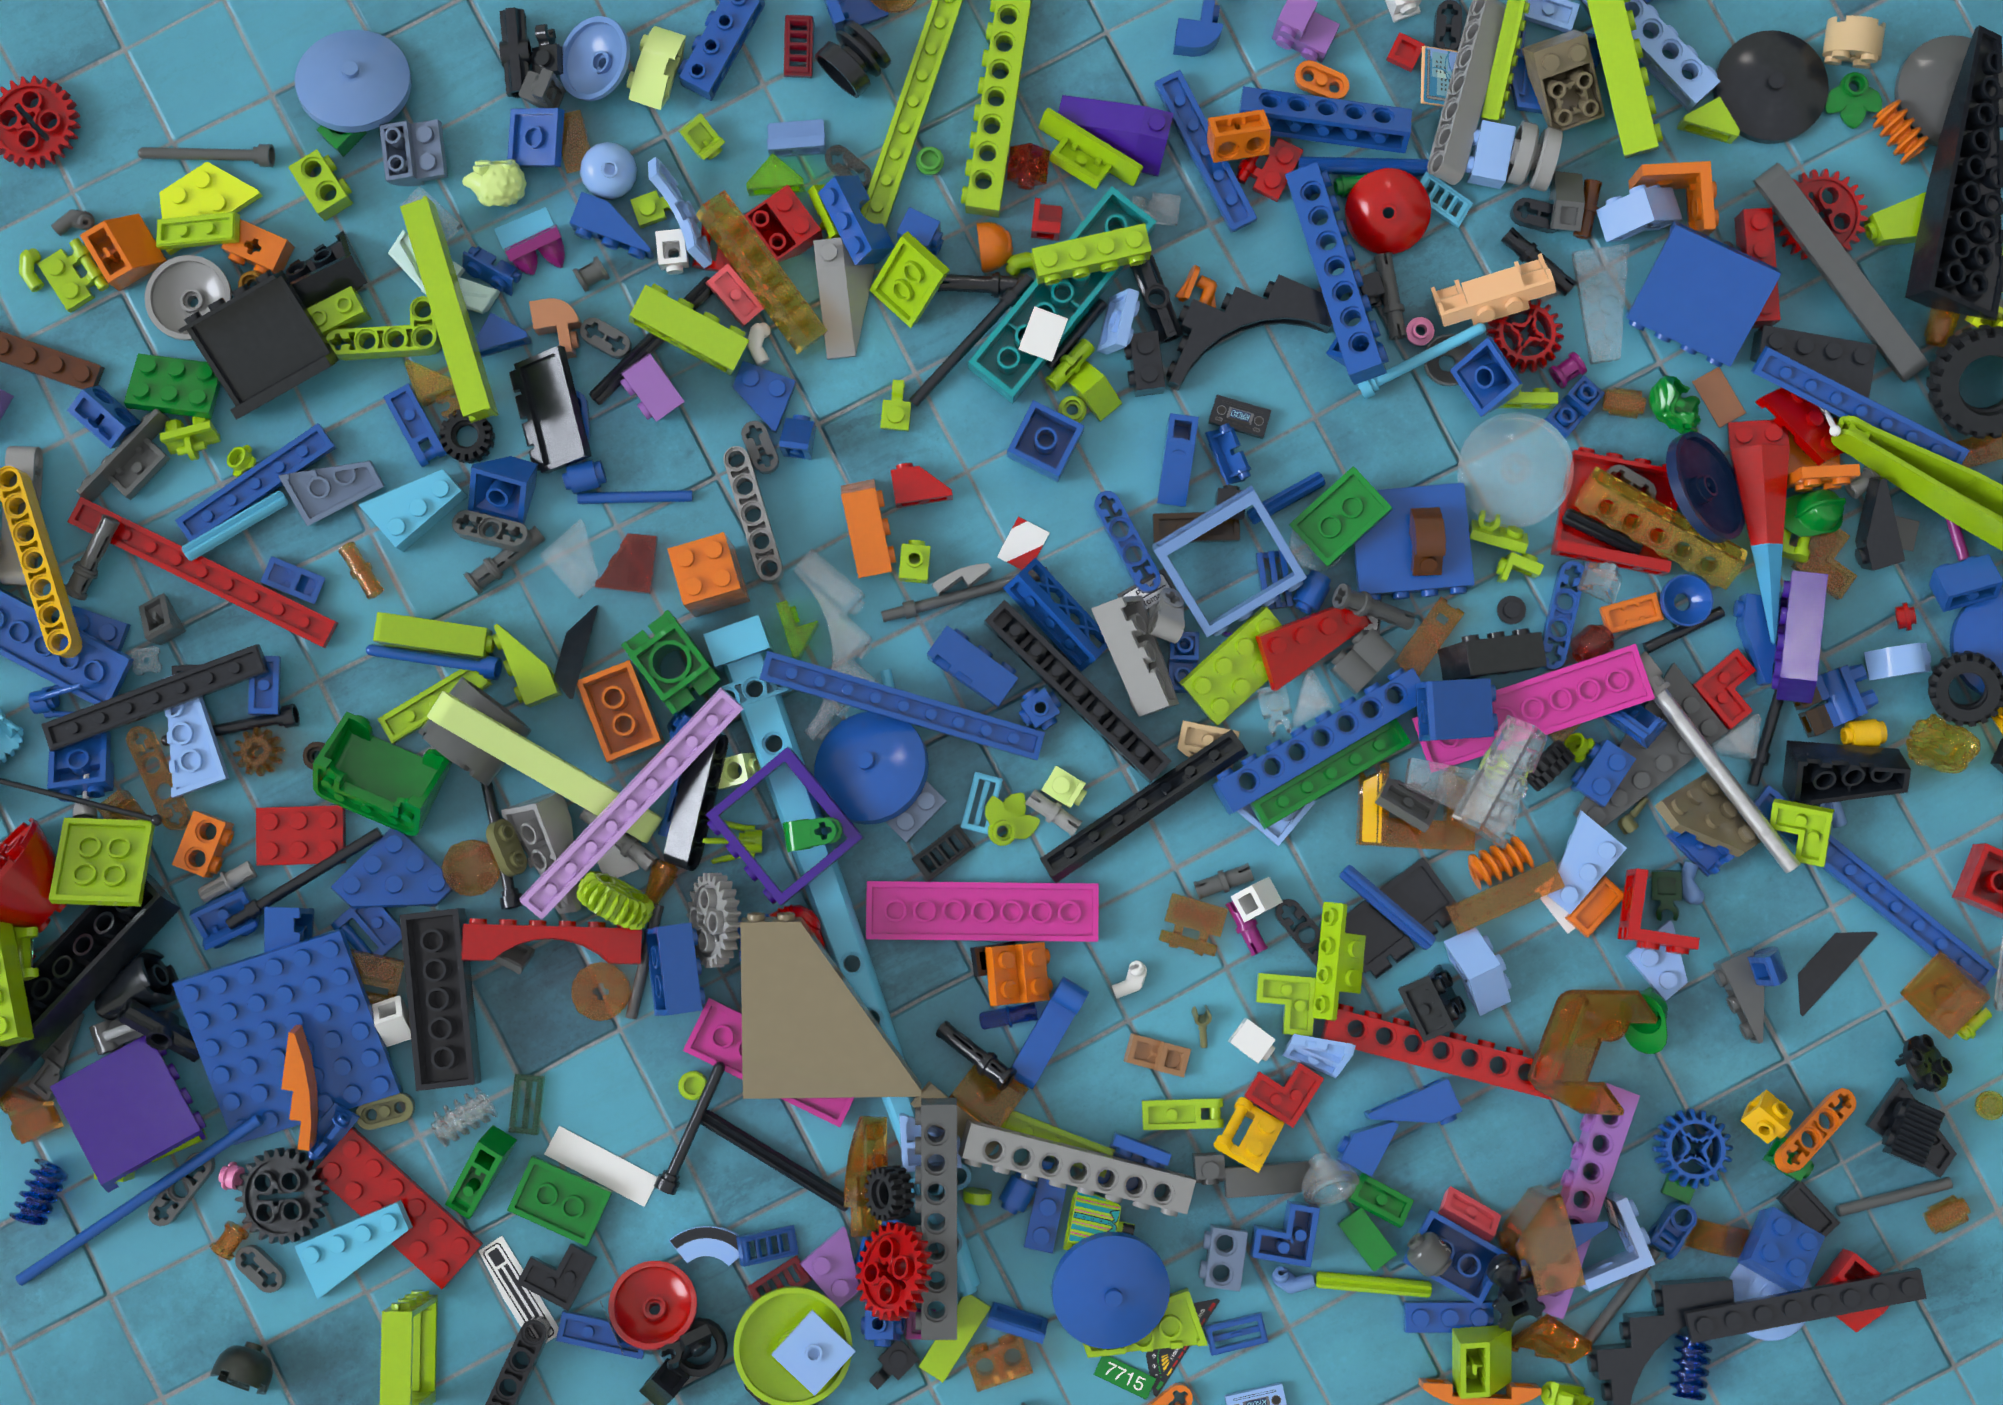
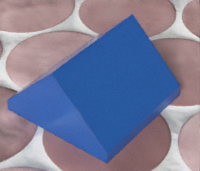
(1487, 377)

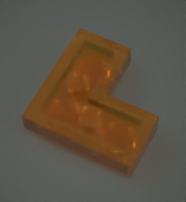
(1821, 560)

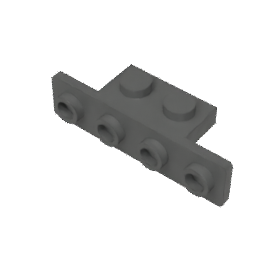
(131, 463)

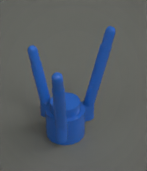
(48, 699)

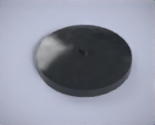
(1772, 86)

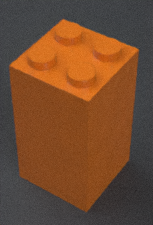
(708, 574)

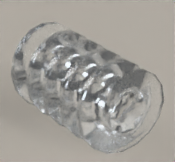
(463, 1117)

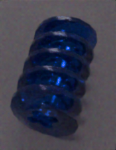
(41, 1193)
(1691, 1368)

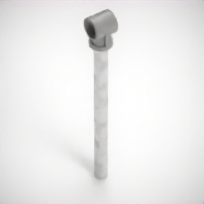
(1717, 768)

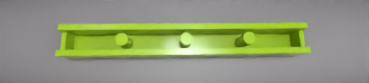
(449, 310)

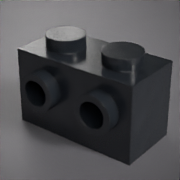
(1146, 364)

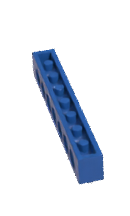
(1302, 185)
(1235, 797)

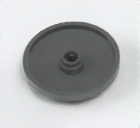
(1928, 83)

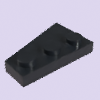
(1882, 1118)

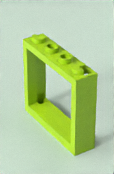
(409, 1350)

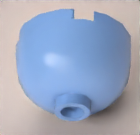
(608, 170)

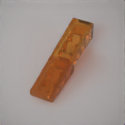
(1505, 896)

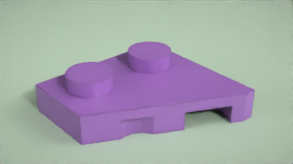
(833, 1268)

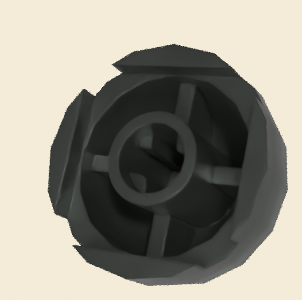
(244, 1367)

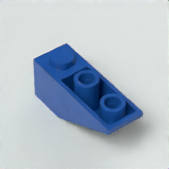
(601, 221)
(1177, 459)

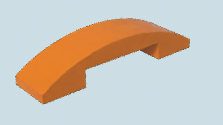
(1515, 1394)

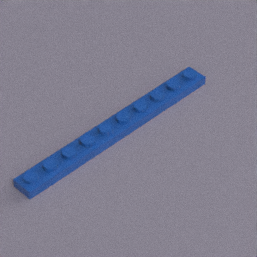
(901, 705)
(1889, 901)

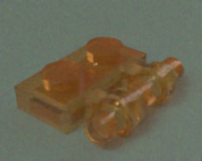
(1196, 916)

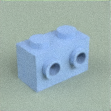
(1490, 154)

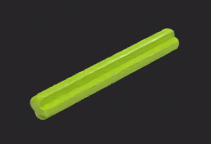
(1373, 1284)

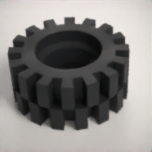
(470, 453)
(1551, 764)
(889, 1193)

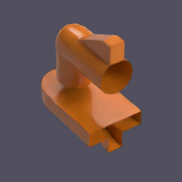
(1208, 285)

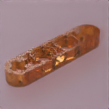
(154, 780)

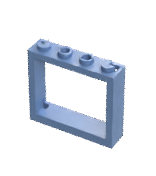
(1207, 522)

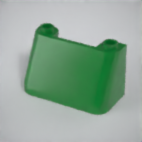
(378, 776)

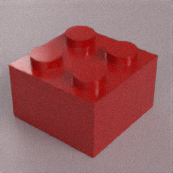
(1982, 880)

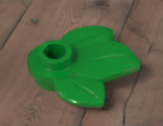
(1851, 103)

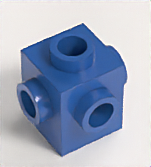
(1036, 719)
(881, 1331)

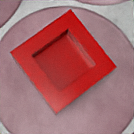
(1405, 52)

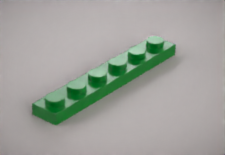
(1330, 773)

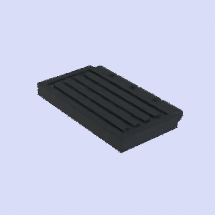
(551, 410)
(1416, 892)

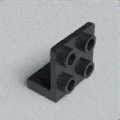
(1433, 1003)

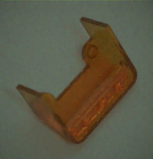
(1573, 1041)
(1544, 1241)

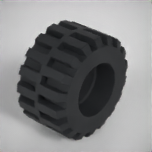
(1966, 713)

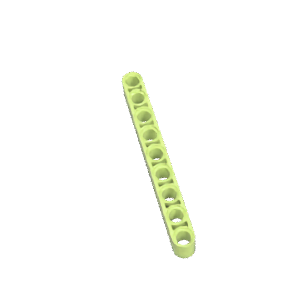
(532, 760)

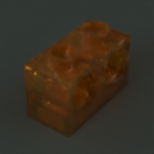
(1002, 1370)

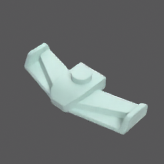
(476, 296)

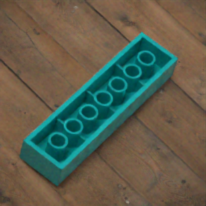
(998, 358)

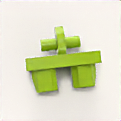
(190, 438)
(1564, 1394)

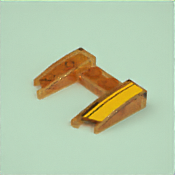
(1377, 829)

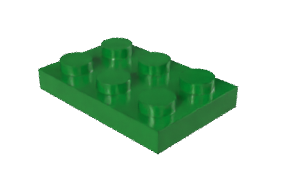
(172, 386)
(1341, 516)
(559, 1200)

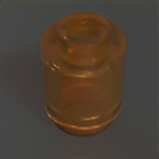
(1940, 327)
(1624, 402)
(1947, 1214)

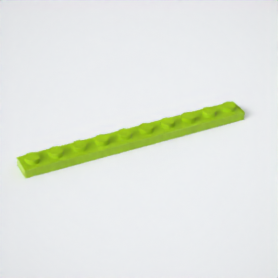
(910, 110)

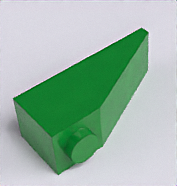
(480, 1171)

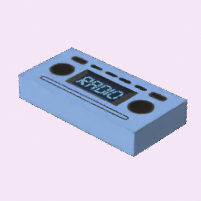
(1264, 1395)

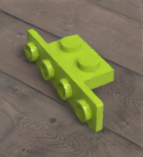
(1085, 154)
(1338, 961)

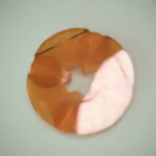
(588, 1002)

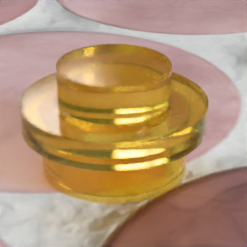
(1989, 1105)

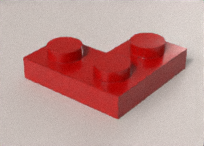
(1719, 686)
(1285, 1101)

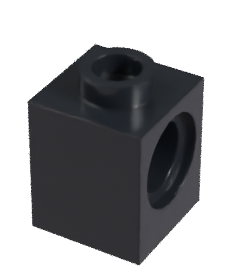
(664, 1384)

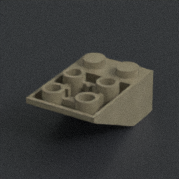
(1564, 80)

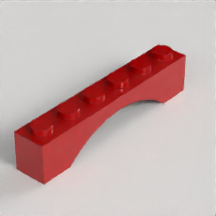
(488, 941)

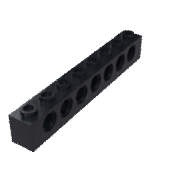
(1077, 691)

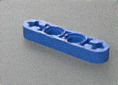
(1122, 544)
(1556, 613)

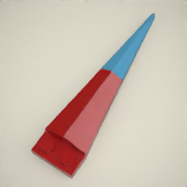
(1761, 473)

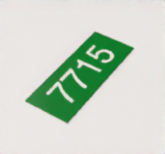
(1124, 1376)

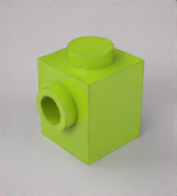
(914, 562)

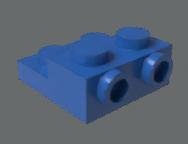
(71, 763)

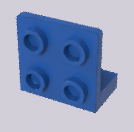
(857, 10)
(1136, 1151)

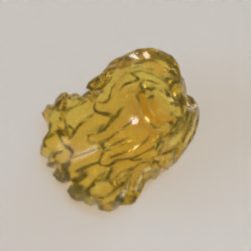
(1941, 745)

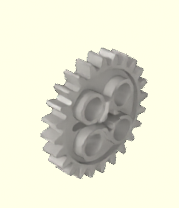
(715, 919)

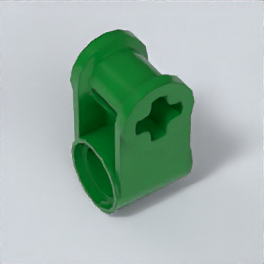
(807, 833)

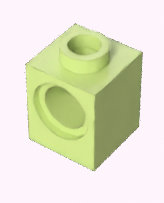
(730, 777)

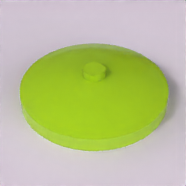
(765, 1328)

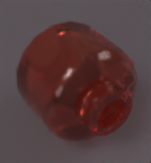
(1592, 642)

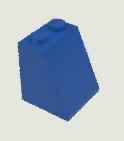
(1456, 709)

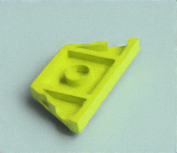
(205, 192)

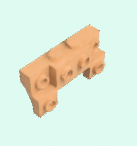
(1495, 293)

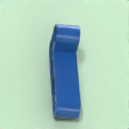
(1048, 1031)

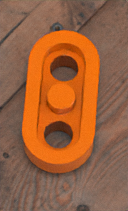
(1322, 79)

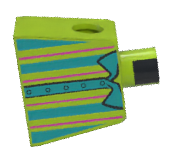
(1092, 1216)

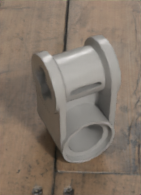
(1167, 616)

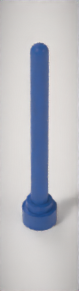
(488, 667)

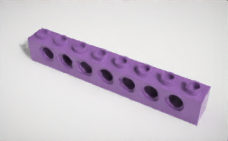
(1597, 1185)

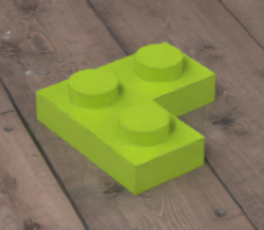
(1810, 823)
(1295, 994)

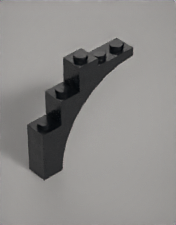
(1207, 326)
(1647, 1331)

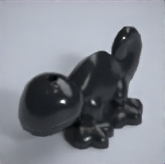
(1515, 1297)

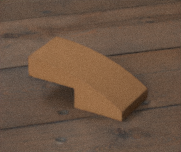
(1157, 1055)

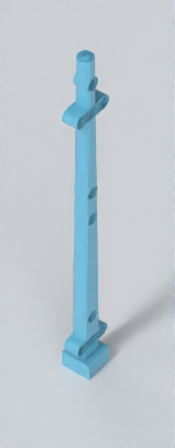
(741, 654)

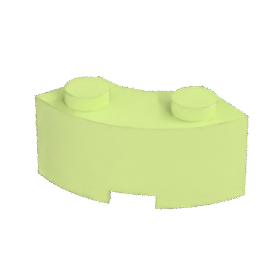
(656, 67)

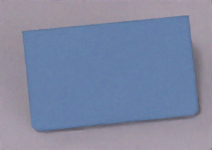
(796, 138)

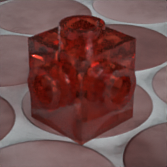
(1028, 165)

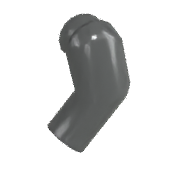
(73, 219)

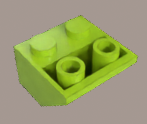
(1481, 1360)

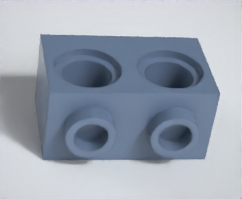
(1231, 1257)

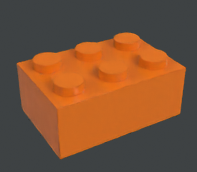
(620, 712)

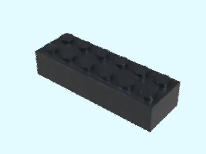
(440, 1000)

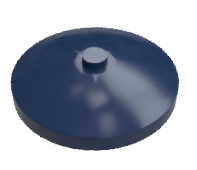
(1704, 487)

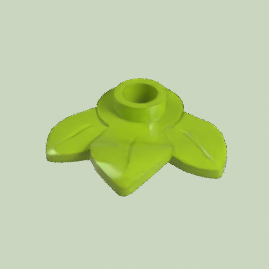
(1010, 815)

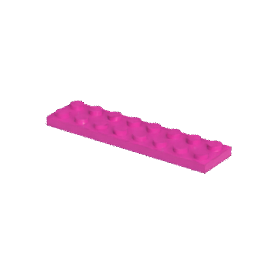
(1557, 701)
(982, 911)

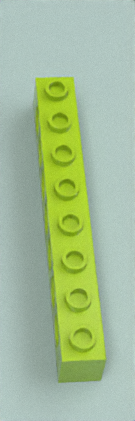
(988, 201)

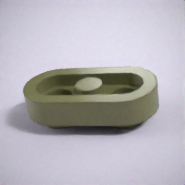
(506, 847)
(386, 1111)

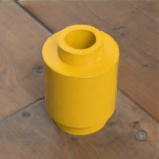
(1864, 733)

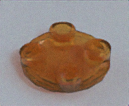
(470, 868)

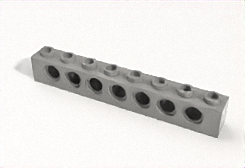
(1178, 1185)

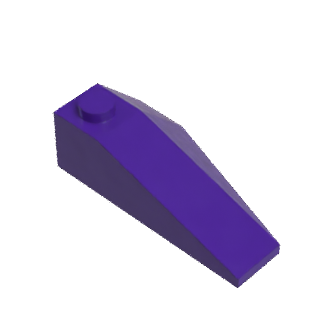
(1129, 128)

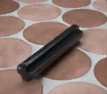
(1601, 531)

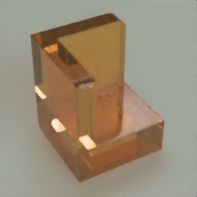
(121, 799)

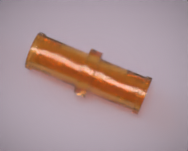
(361, 570)

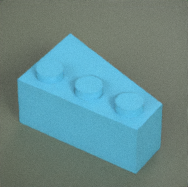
(414, 508)

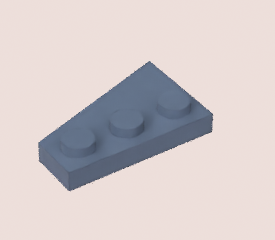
(330, 488)

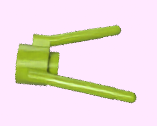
(750, 838)

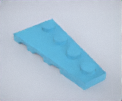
(344, 1249)

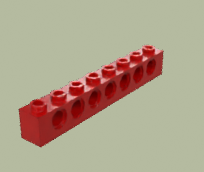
(1423, 1054)

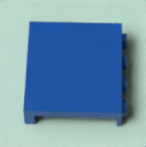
(1703, 295)
(1385, 552)

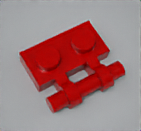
(1271, 178)

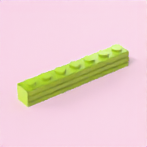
(1504, 60)

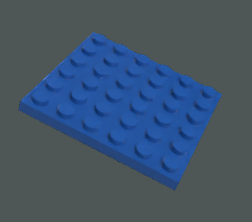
(243, 1025)

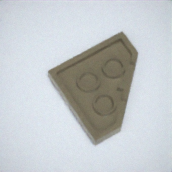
(1709, 815)

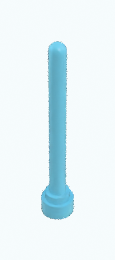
(1370, 386)

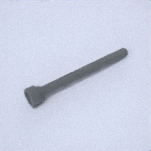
(262, 155)

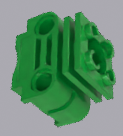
(649, 652)

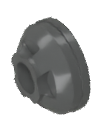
(1457, 354)

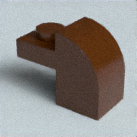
(1428, 541)

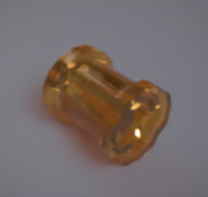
(229, 1240)

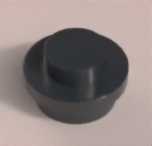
(1511, 610)

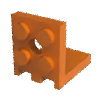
(1697, 182)
(1806, 474)

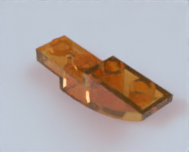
(866, 1153)

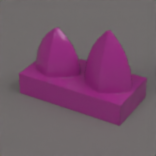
(546, 241)

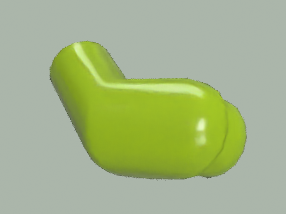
(1018, 262)

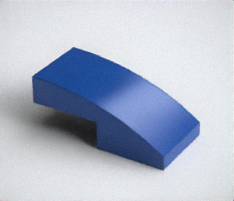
(292, 580)

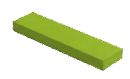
(413, 713)
(1025, 1124)

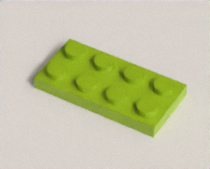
(1231, 670)

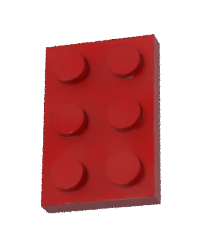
(299, 834)

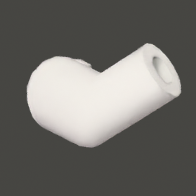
(756, 337)
(1134, 980)

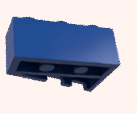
(972, 666)

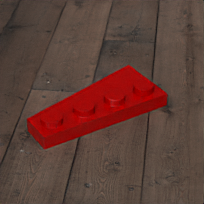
(1305, 641)

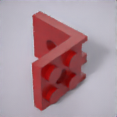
(1631, 919)

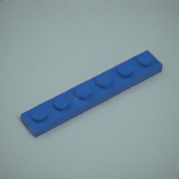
(1193, 131)
(256, 482)

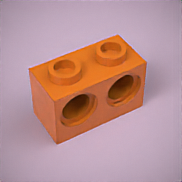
(1238, 136)
(196, 840)

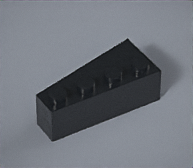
(1842, 772)

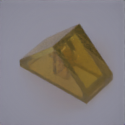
(428, 383)

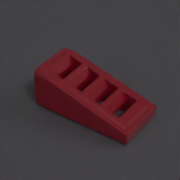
(800, 22)
(794, 1261)

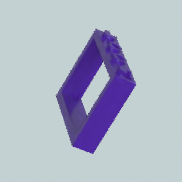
(737, 848)

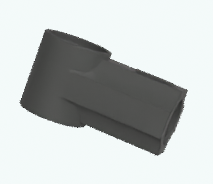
(112, 1035)

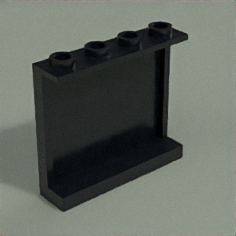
(260, 342)

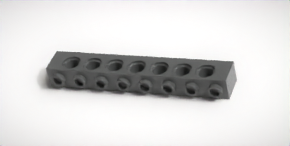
(942, 1112)

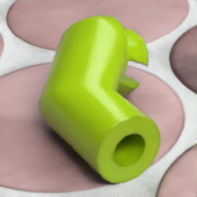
(27, 261)

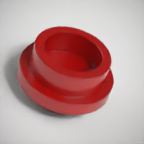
(1905, 616)

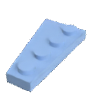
(193, 749)

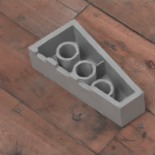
(1136, 654)

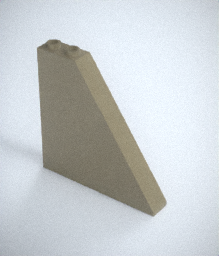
(806, 1023)

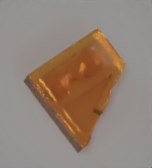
(1552, 1340)

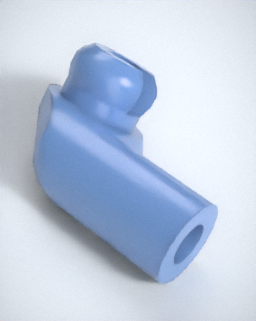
(1691, 891)
(1291, 1283)

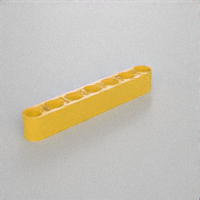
(48, 571)

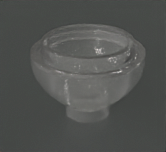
(1328, 1181)

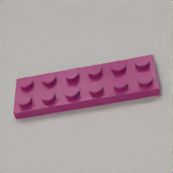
(719, 1038)

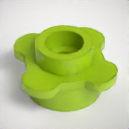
(241, 460)
(1579, 746)

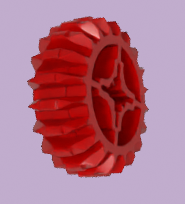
(1535, 338)

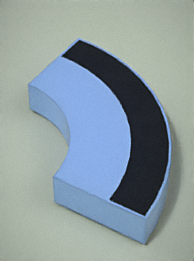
(707, 1241)

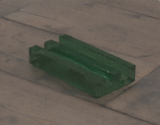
(527, 1104)

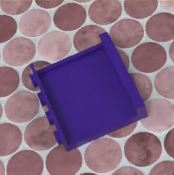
(127, 1110)

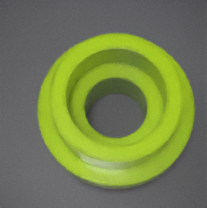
(1076, 402)

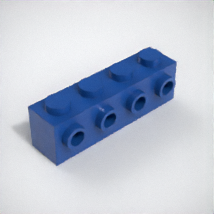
(718, 45)

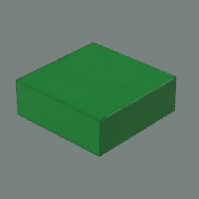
(1674, 1190)

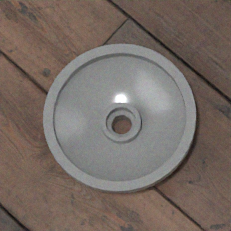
(176, 285)

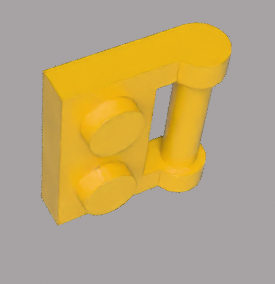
(1257, 1140)

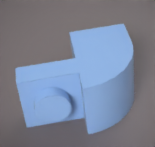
(1898, 661)

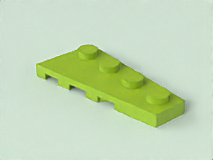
(1176, 1329)

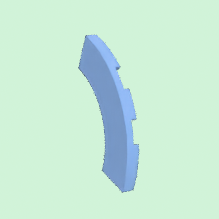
(684, 212)

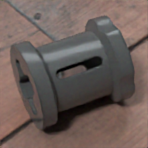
(591, 273)

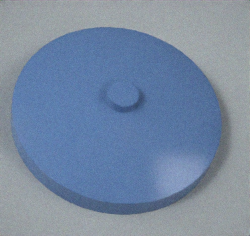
(353, 81)

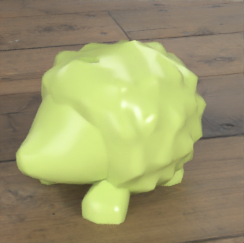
(496, 182)

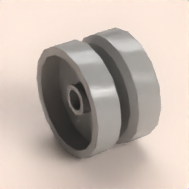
(1534, 156)

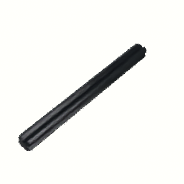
(645, 346)
(774, 1159)

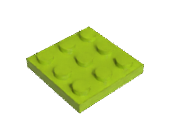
(102, 862)

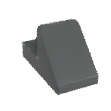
(542, 89)

